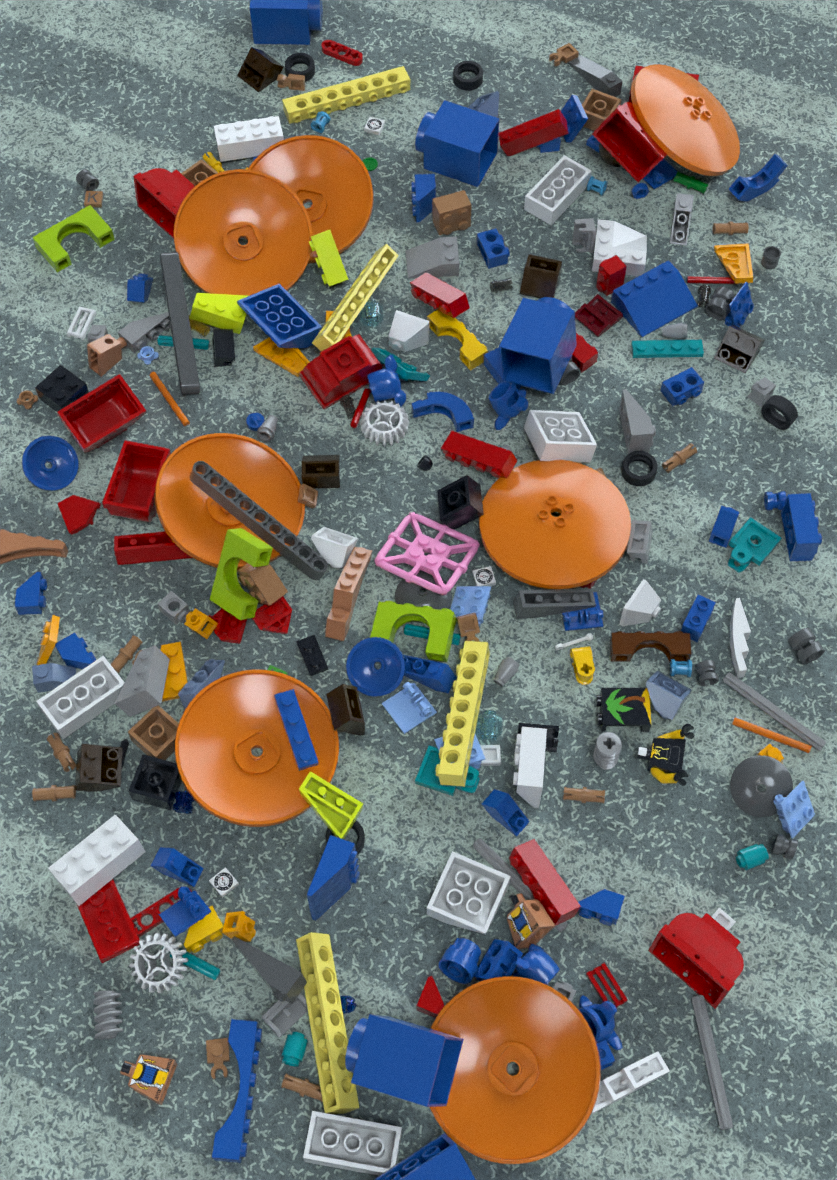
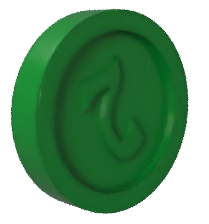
(370, 163)

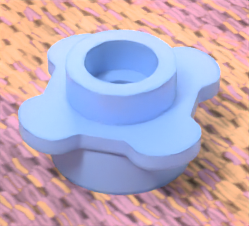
(147, 350)

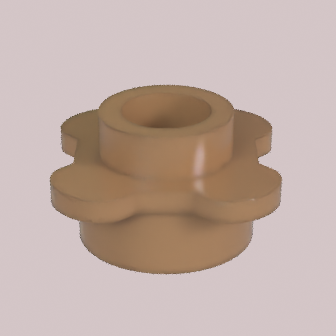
(27, 395)

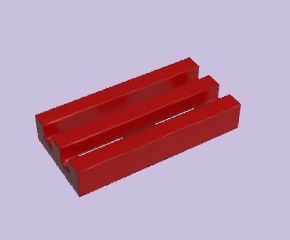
(612, 980)

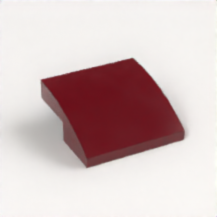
(598, 315)

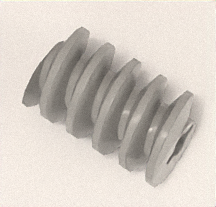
(607, 750)
(107, 1014)

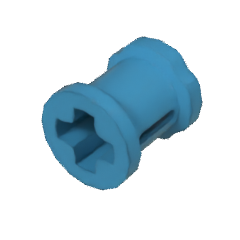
(320, 122)
(597, 185)
(680, 668)

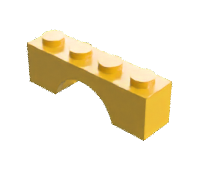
(472, 350)

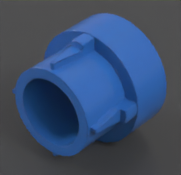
(460, 961)

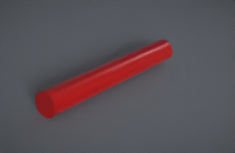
(710, 280)
(359, 410)

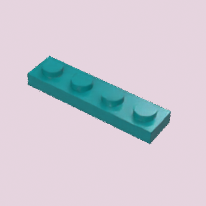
(667, 348)

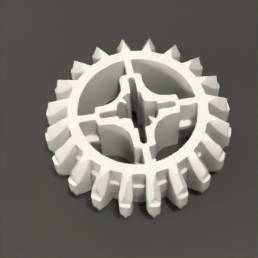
(383, 428)
(173, 970)

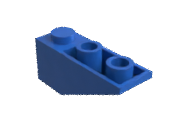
(429, 673)

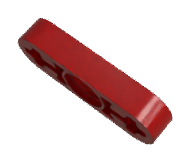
(354, 59)

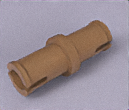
(730, 228)
(679, 458)
(126, 653)
(61, 752)
(54, 793)
(584, 795)
(303, 1087)

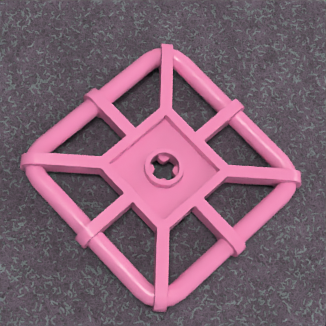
(424, 544)

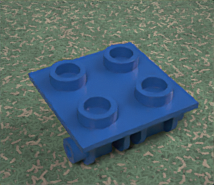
(660, 174)
(740, 307)
(584, 618)
(185, 912)

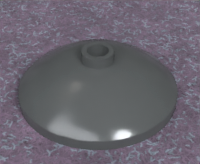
(411, 594)
(750, 775)

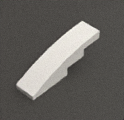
(738, 635)
(629, 1080)

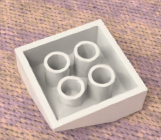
(622, 241)
(560, 436)
(530, 760)
(468, 894)

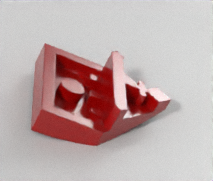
(78, 512)
(274, 617)
(229, 627)

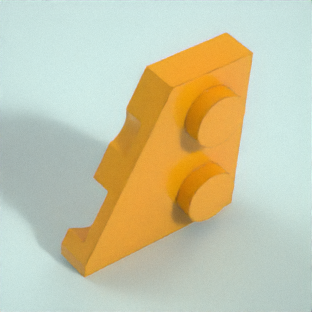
(49, 639)

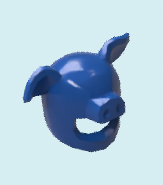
(386, 383)
(507, 402)
(536, 965)
(601, 1021)

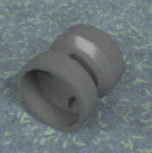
(86, 180)
(770, 257)
(706, 671)
(784, 846)

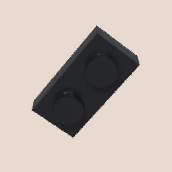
(312, 655)

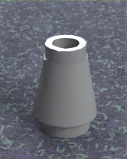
(675, 331)
(267, 430)
(506, 671)

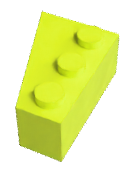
(328, 258)
(219, 311)
(331, 804)

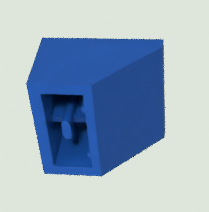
(424, 193)

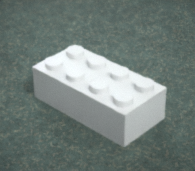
(247, 137)
(557, 190)
(81, 697)
(97, 860)
(352, 1143)

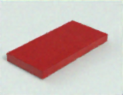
(108, 923)

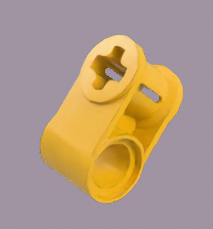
(583, 664)

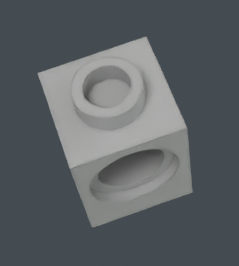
(170, 602)

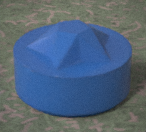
(640, 191)
(254, 421)

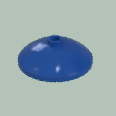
(57, 453)
(362, 668)

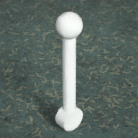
(589, 637)

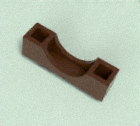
(673, 645)

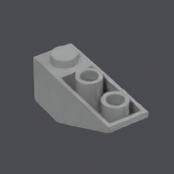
(681, 219)
(142, 331)

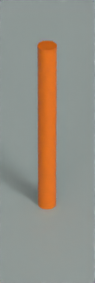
(169, 399)
(771, 735)

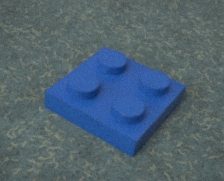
(574, 116)

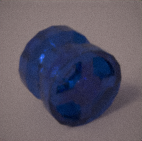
(183, 802)

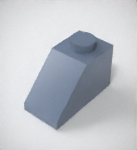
(51, 675)

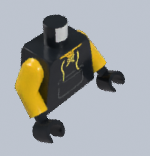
(667, 755)

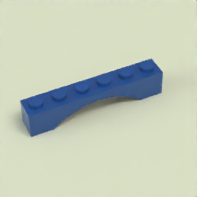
(229, 1139)

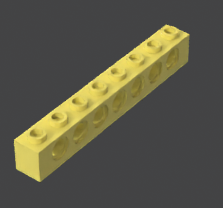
(346, 94)
(356, 298)
(467, 698)
(327, 1023)

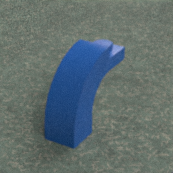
(751, 187)
(445, 404)

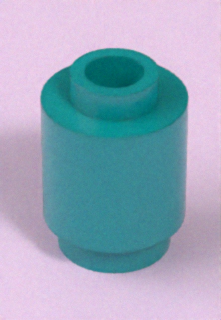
(752, 856)
(294, 1049)

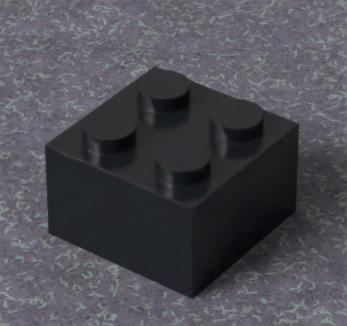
(61, 388)
(460, 502)
(155, 782)

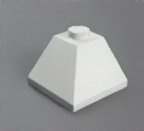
(408, 332)
(334, 546)
(641, 606)

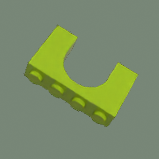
(83, 221)
(226, 588)
(441, 622)

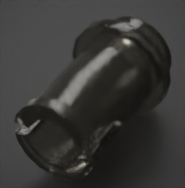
(500, 285)
(704, 292)
(347, 403)

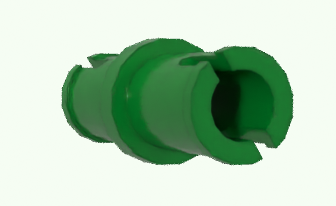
(690, 182)

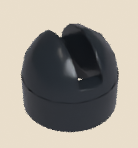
(425, 463)

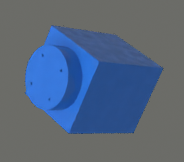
(285, 21)
(458, 142)
(538, 344)
(403, 1059)

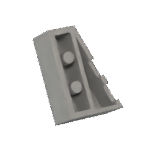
(144, 682)

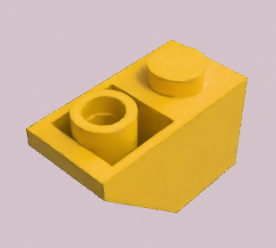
(204, 931)

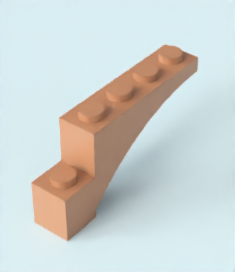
(20, 545)
(346, 593)

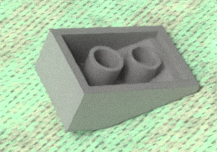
(435, 257)
(636, 424)

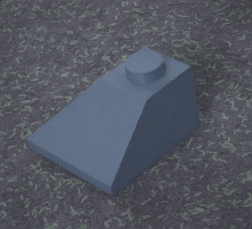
(487, 104)
(666, 694)

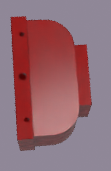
(629, 142)
(161, 194)
(340, 370)
(102, 414)
(134, 481)
(703, 952)

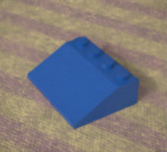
(654, 299)
(281, 317)
(333, 876)

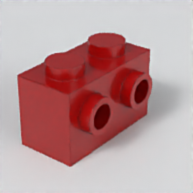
(610, 275)

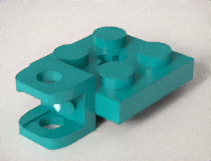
(745, 551)
(427, 775)

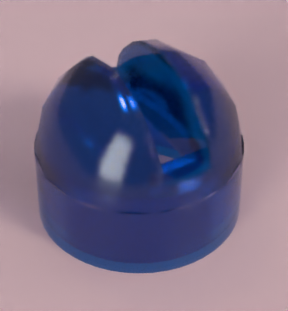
(348, 1004)

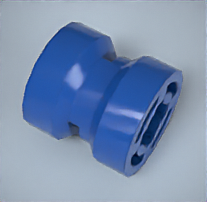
(774, 500)

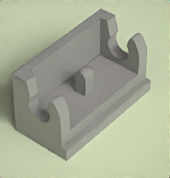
(584, 234)
(640, 540)
(285, 1015)

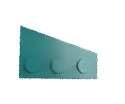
(404, 370)

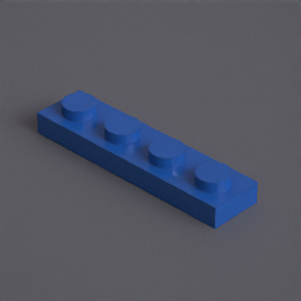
(296, 729)

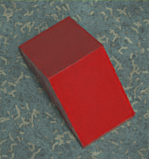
(430, 999)

